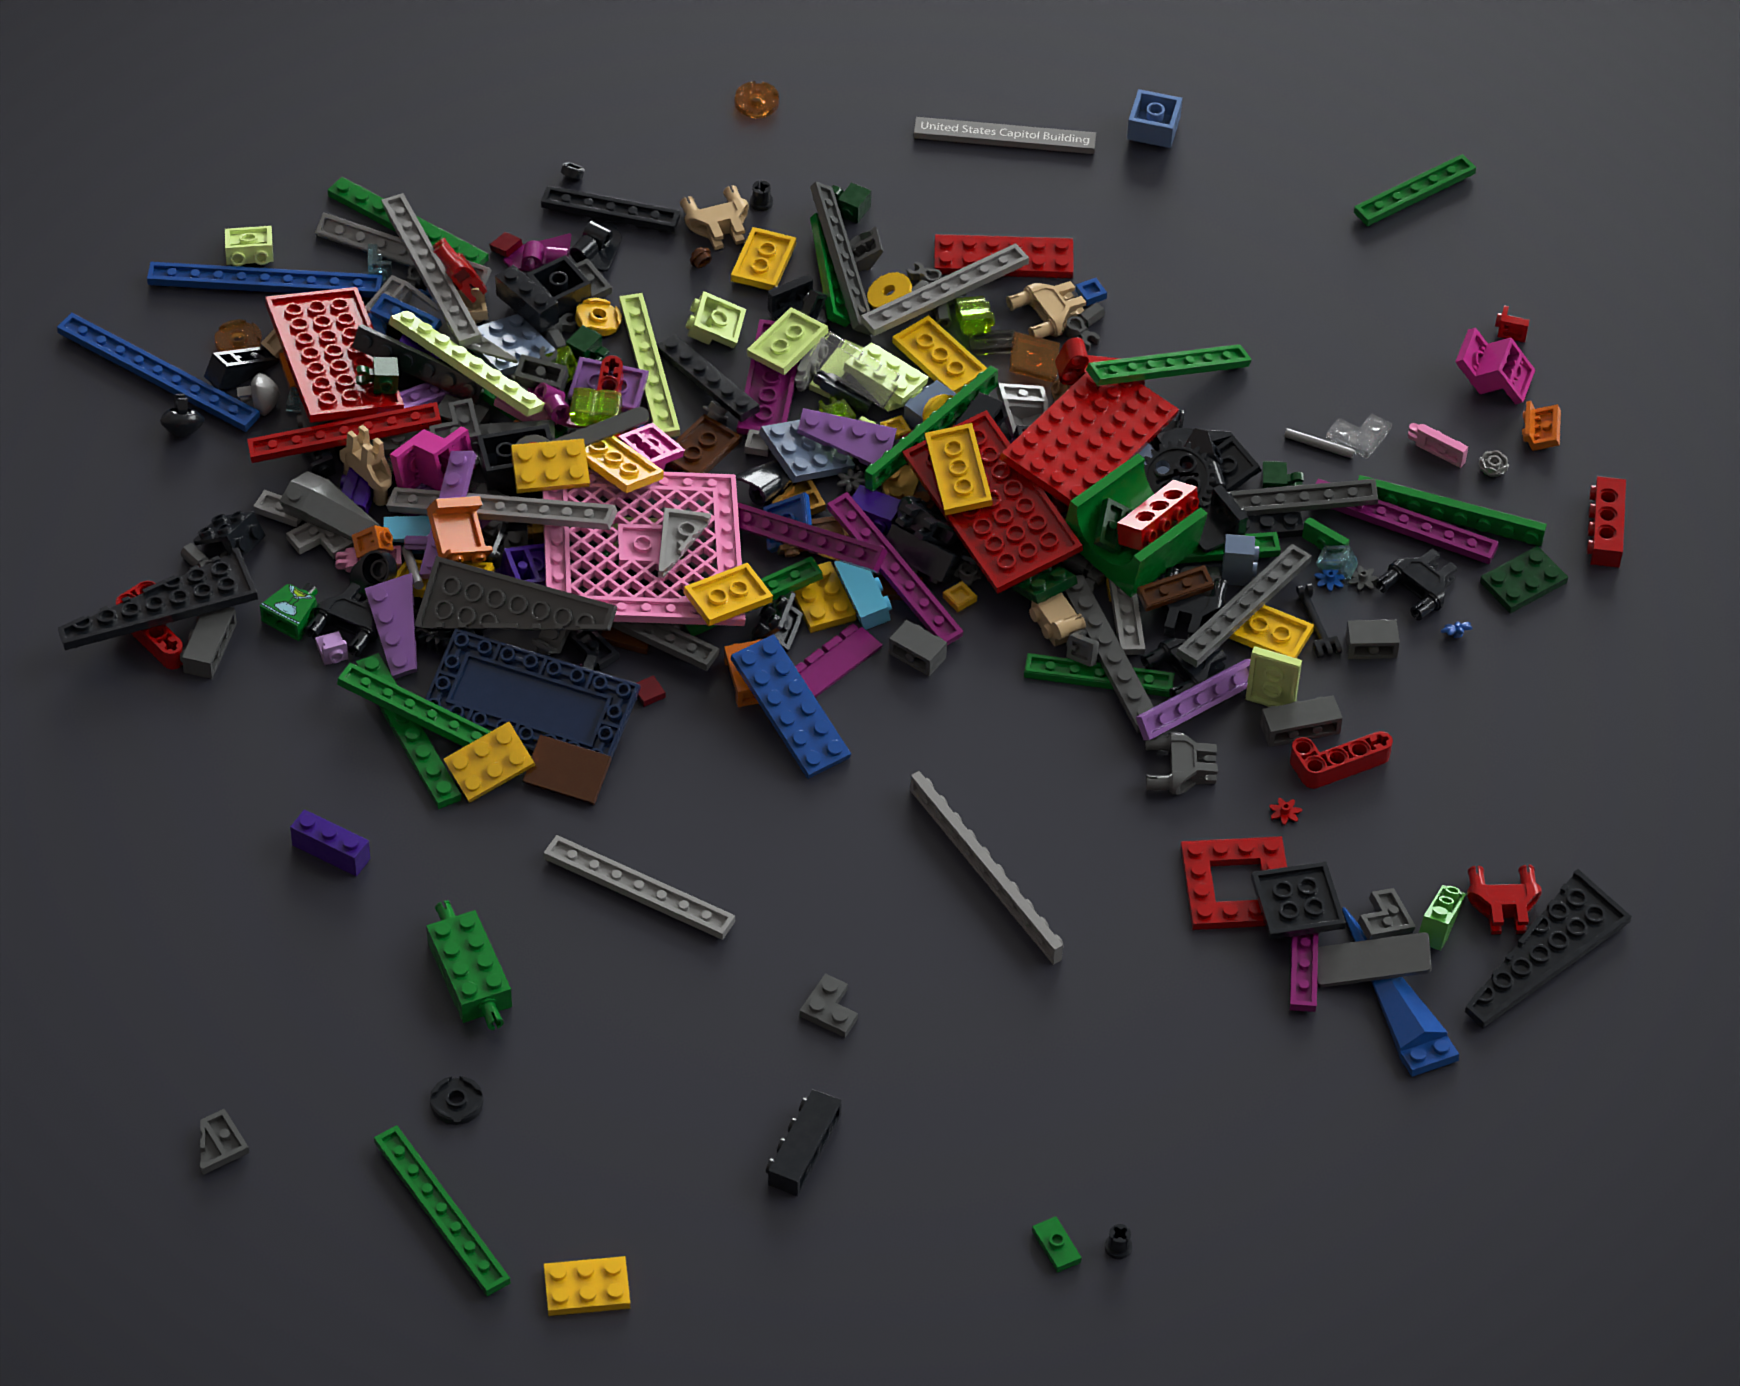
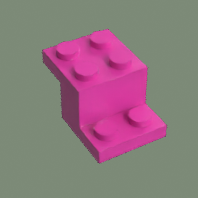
(1495, 366)
(653, 445)
(426, 458)

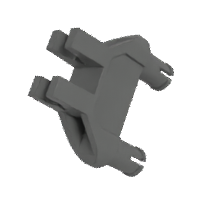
(1189, 763)

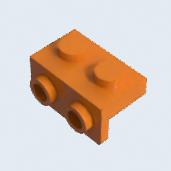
(1541, 426)

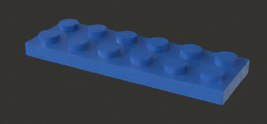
(790, 706)

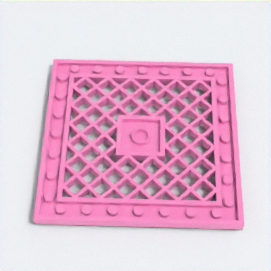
(641, 543)

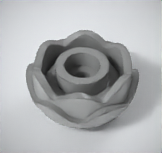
(1493, 463)

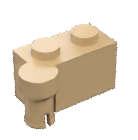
(1056, 619)

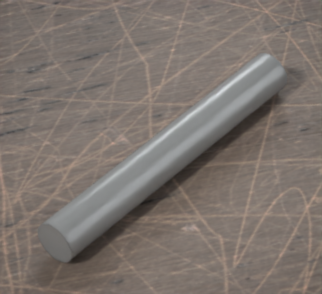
(1319, 443)
(412, 568)

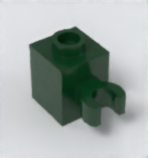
(853, 201)
(587, 344)
(383, 375)
(1275, 475)

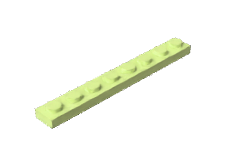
(648, 358)
(466, 363)

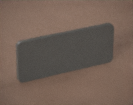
(1374, 959)

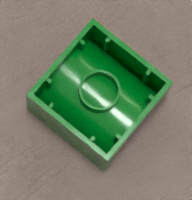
(1129, 566)

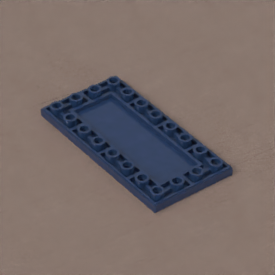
(533, 692)

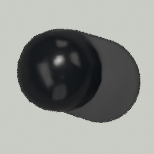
(373, 569)

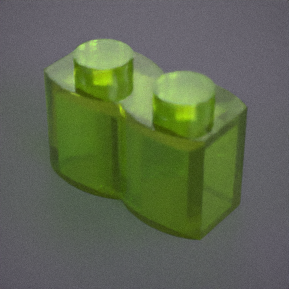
(974, 315)
(593, 406)

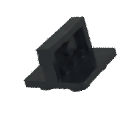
(779, 619)

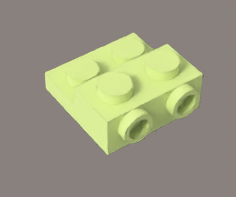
(249, 245)
(715, 320)

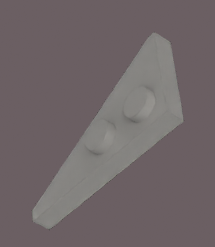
(678, 533)

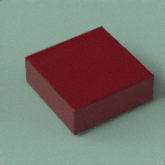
(506, 244)
(650, 691)

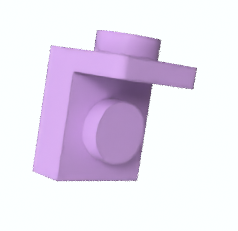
(332, 648)

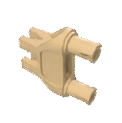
(719, 219)
(1051, 303)
(368, 463)

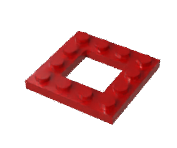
(1197, 863)

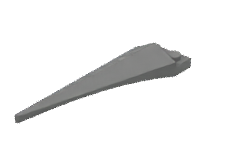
(412, 296)
(1022, 405)

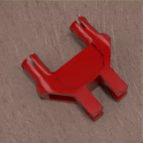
(459, 269)
(1504, 900)

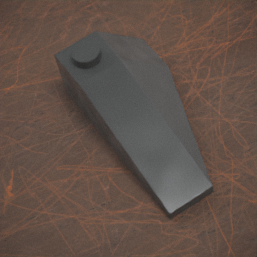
(324, 505)

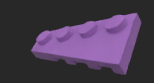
(847, 435)
(394, 617)

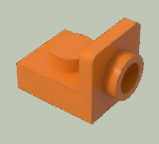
(372, 539)

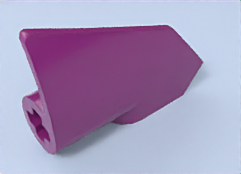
(538, 253)
(554, 404)

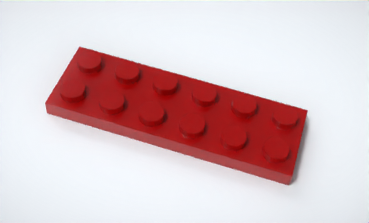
(1046, 255)

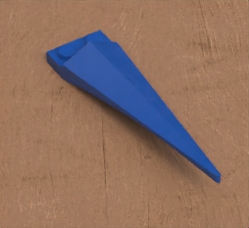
(1414, 1029)

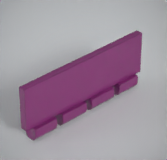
(837, 658)

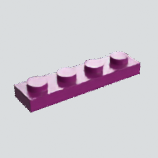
(1304, 972)

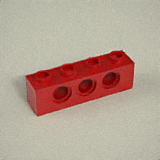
(1157, 515)
(1608, 521)

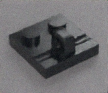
(1237, 464)

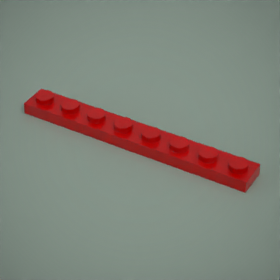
(335, 433)

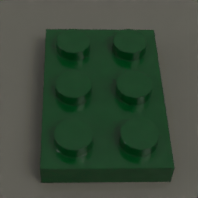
(1524, 579)
(1046, 584)

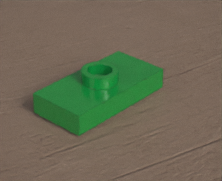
(1321, 535)
(1056, 1244)

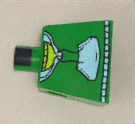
(290, 609)

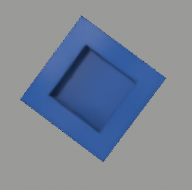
(1091, 291)

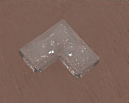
(1362, 439)

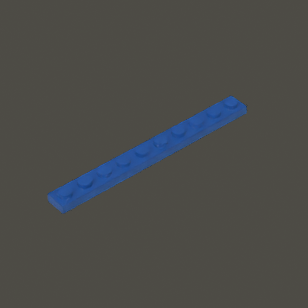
(259, 278)
(158, 372)

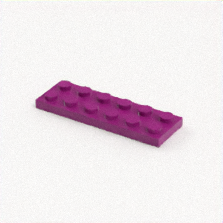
(769, 389)

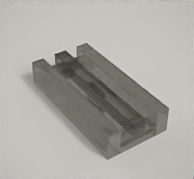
(991, 342)

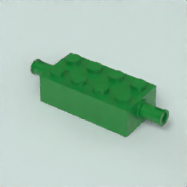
(469, 966)

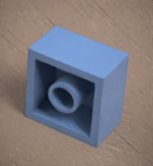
(1154, 118)

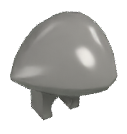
(263, 393)

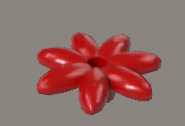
(1285, 810)

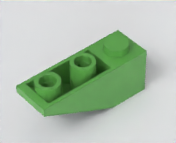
(1442, 915)

